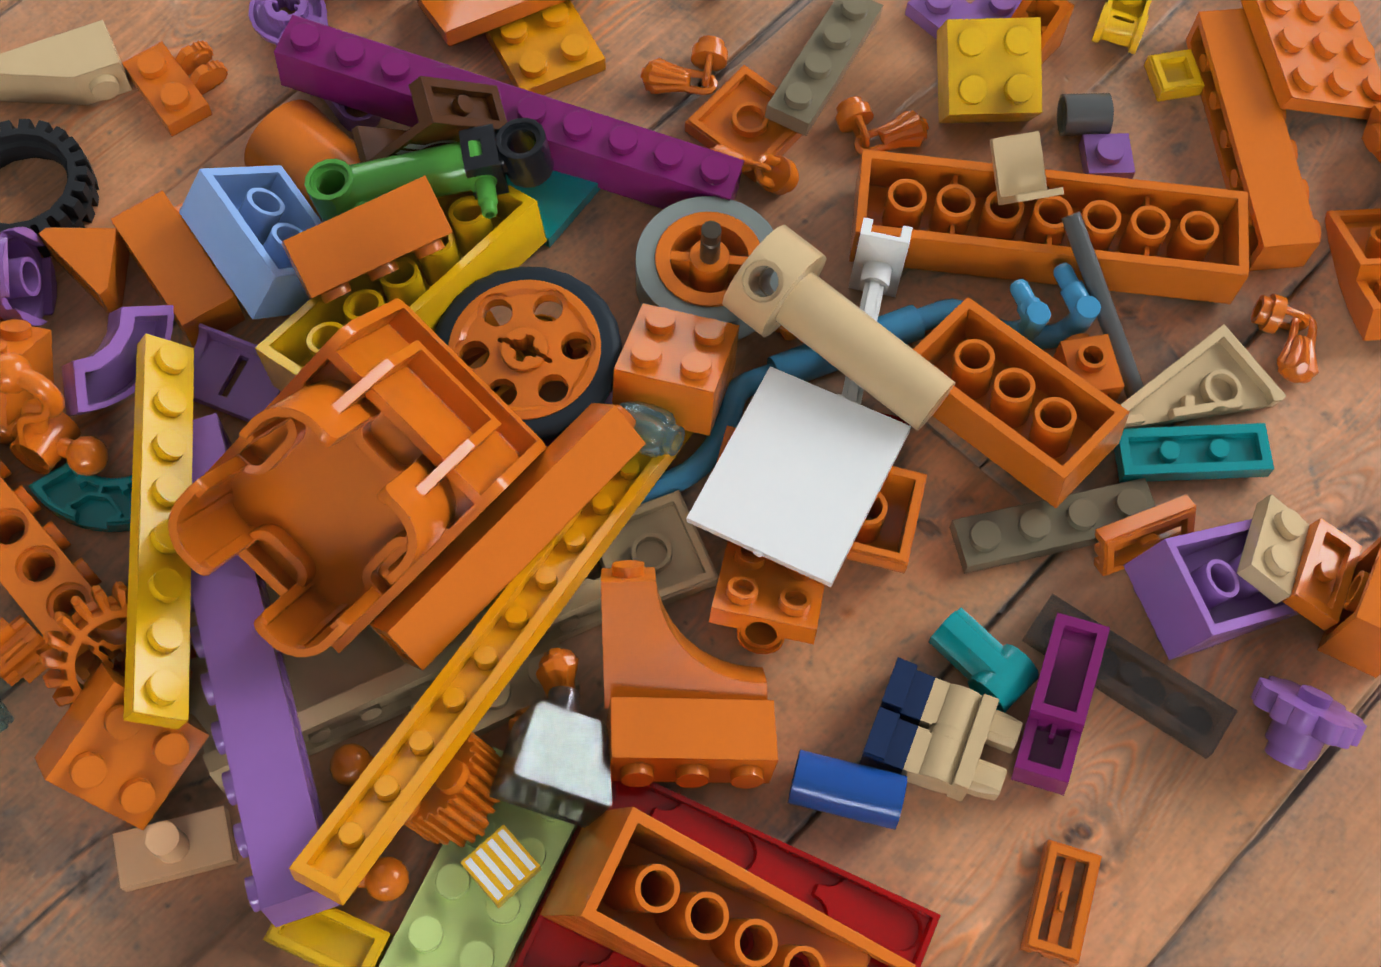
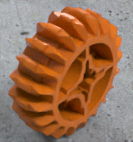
(83, 629)

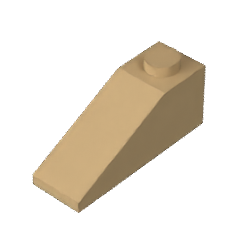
(64, 69)

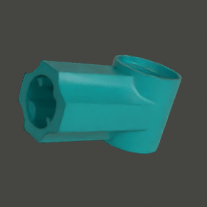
(983, 660)

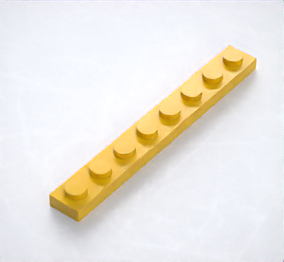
(158, 577)

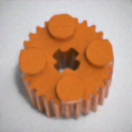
(459, 798)

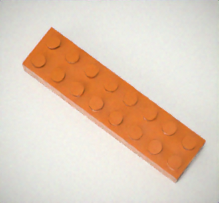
(1143, 232)

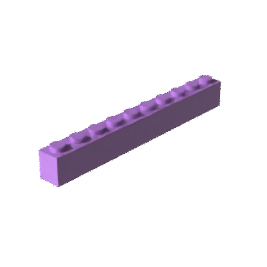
(256, 722)

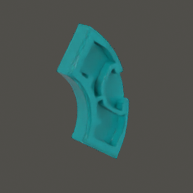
(86, 500)

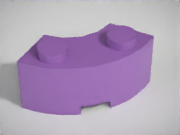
(111, 370)

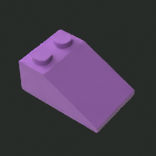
(1195, 590)

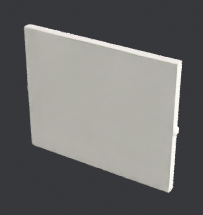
(799, 475)

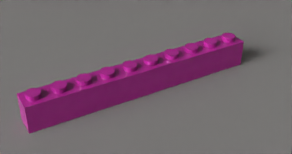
(581, 142)

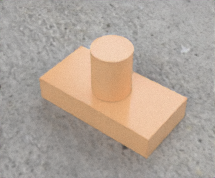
(174, 848)

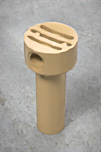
(833, 326)

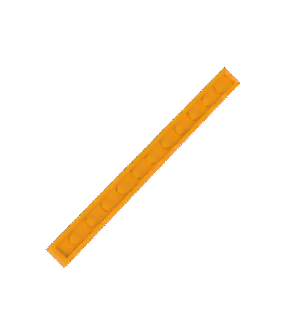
(467, 687)

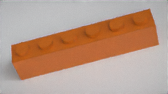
(1253, 140)

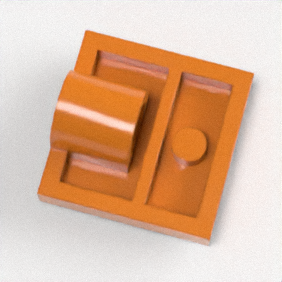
(765, 601)

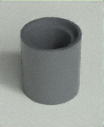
(1085, 114)

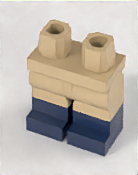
(938, 734)

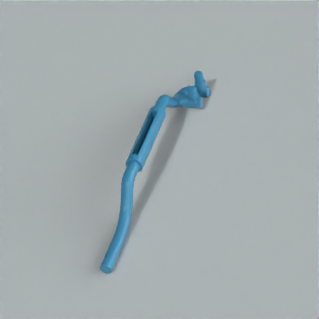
(909, 326)

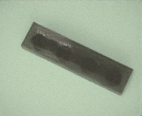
(1146, 685)

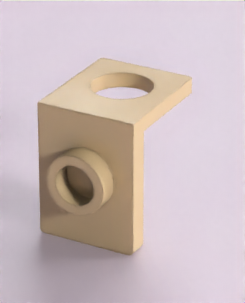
(1020, 168)

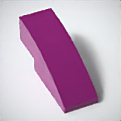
(1060, 704)

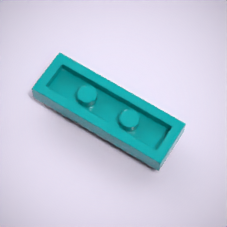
(1194, 452)

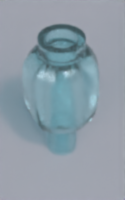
(656, 428)

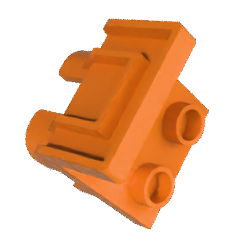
(354, 479)

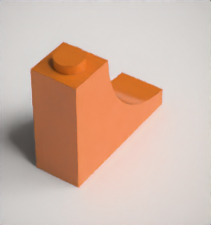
(651, 656)

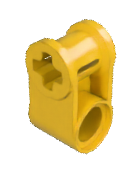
(1122, 23)

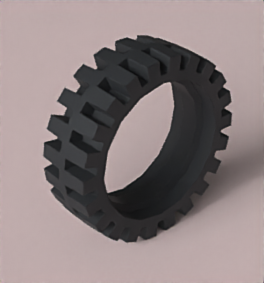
(56, 145)

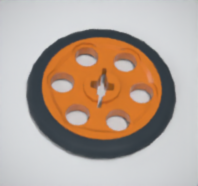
(583, 317)

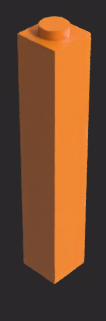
(508, 534)

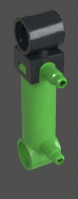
(473, 163)

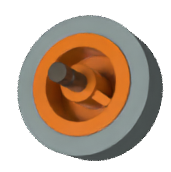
(694, 253)

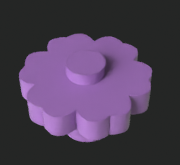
(1303, 721)

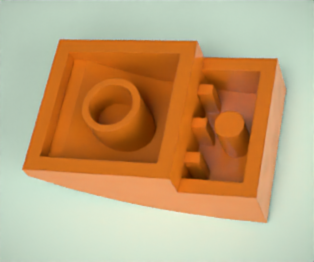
(1356, 255)

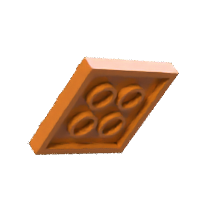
(1316, 55)

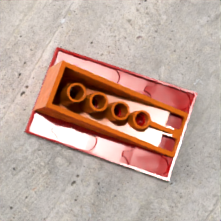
(698, 889)

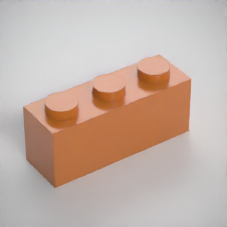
(368, 240)
(177, 266)
(692, 741)

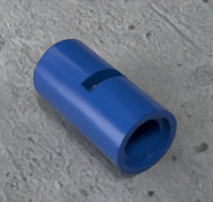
(848, 789)

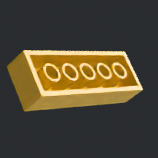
(426, 285)

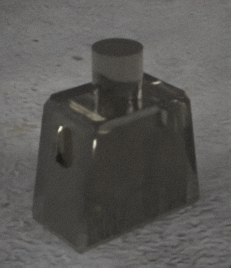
(557, 761)

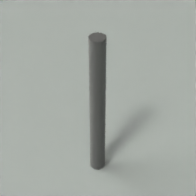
(1098, 288)

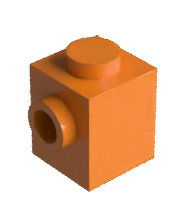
(1093, 361)

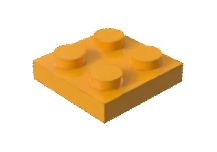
(547, 49)

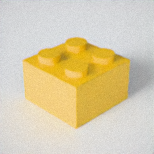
(989, 70)

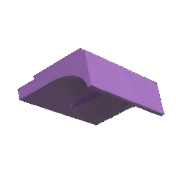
(215, 363)

